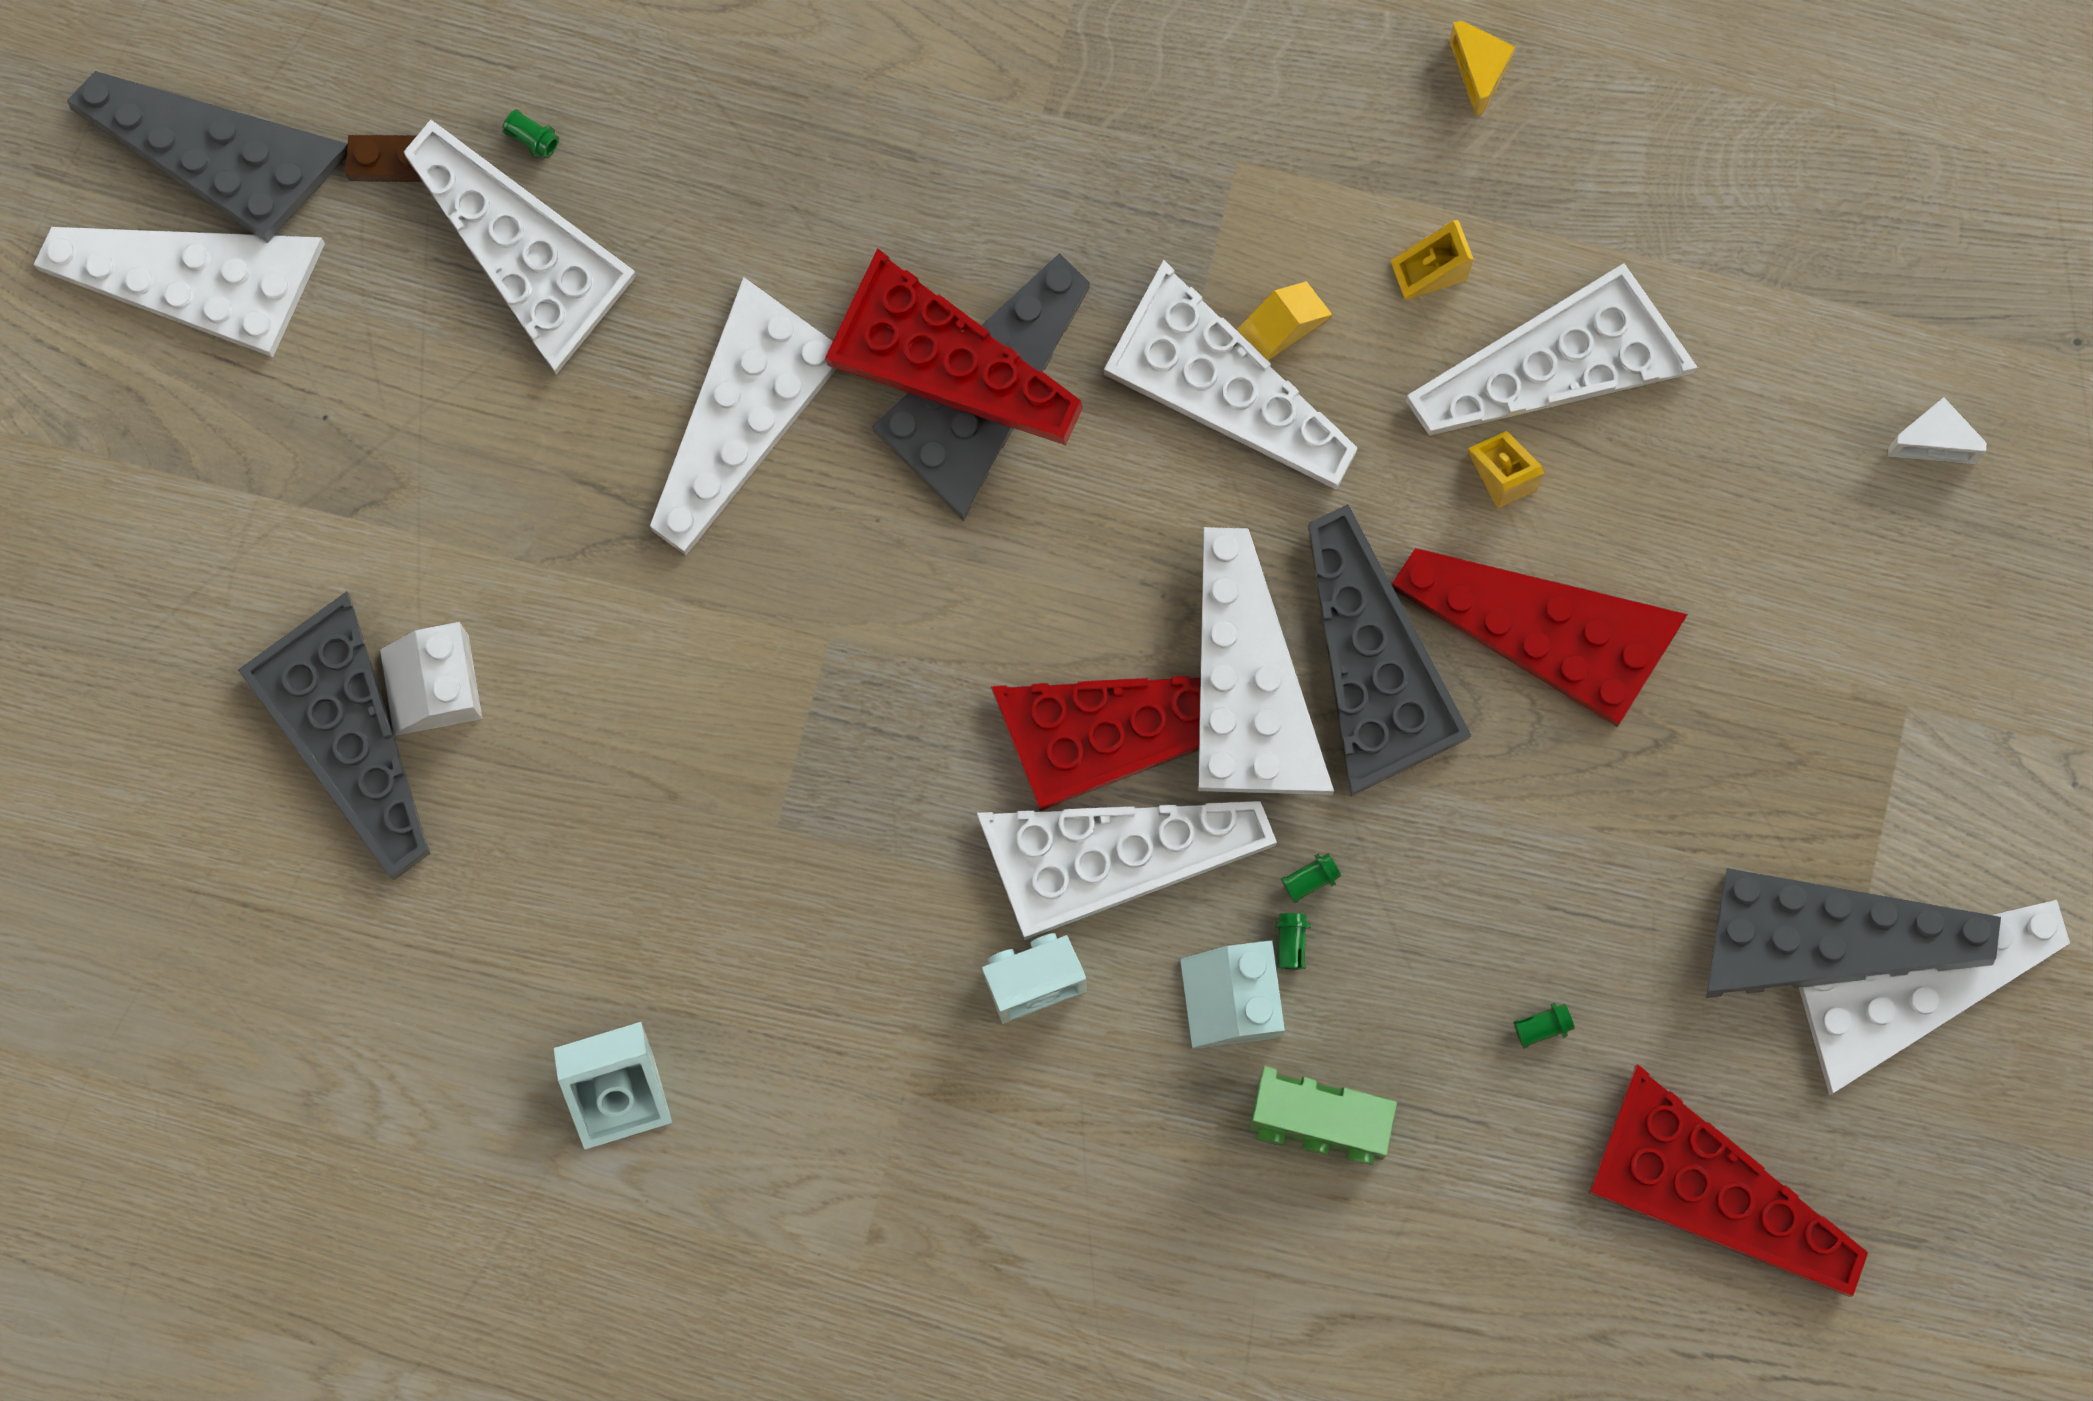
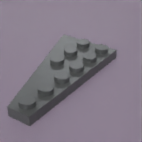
(227, 158)
(958, 448)
(1383, 679)
(333, 713)
(1818, 934)

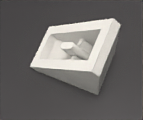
(1939, 436)

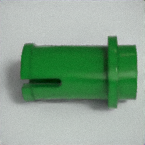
(536, 137)
(1311, 877)
(1292, 940)
(1544, 1025)

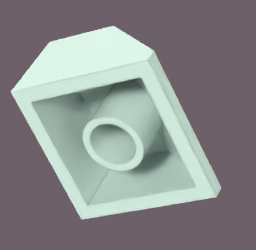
(1034, 977)
(1232, 995)
(612, 1085)

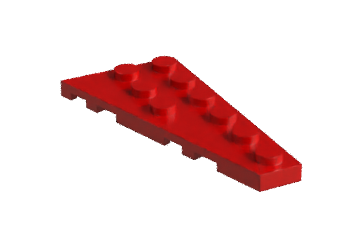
(932, 349)
(1565, 635)
(1098, 731)
(1699, 1181)

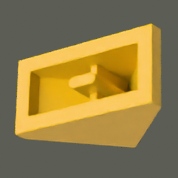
(1481, 62)
(1434, 262)
(1284, 319)
(1506, 468)

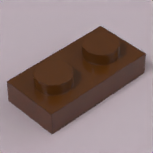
(379, 158)

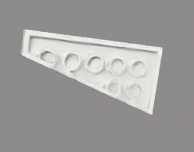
(536, 259)
(204, 280)
(1576, 350)
(1212, 374)
(752, 394)
(1251, 703)
(1097, 858)
(1877, 1017)

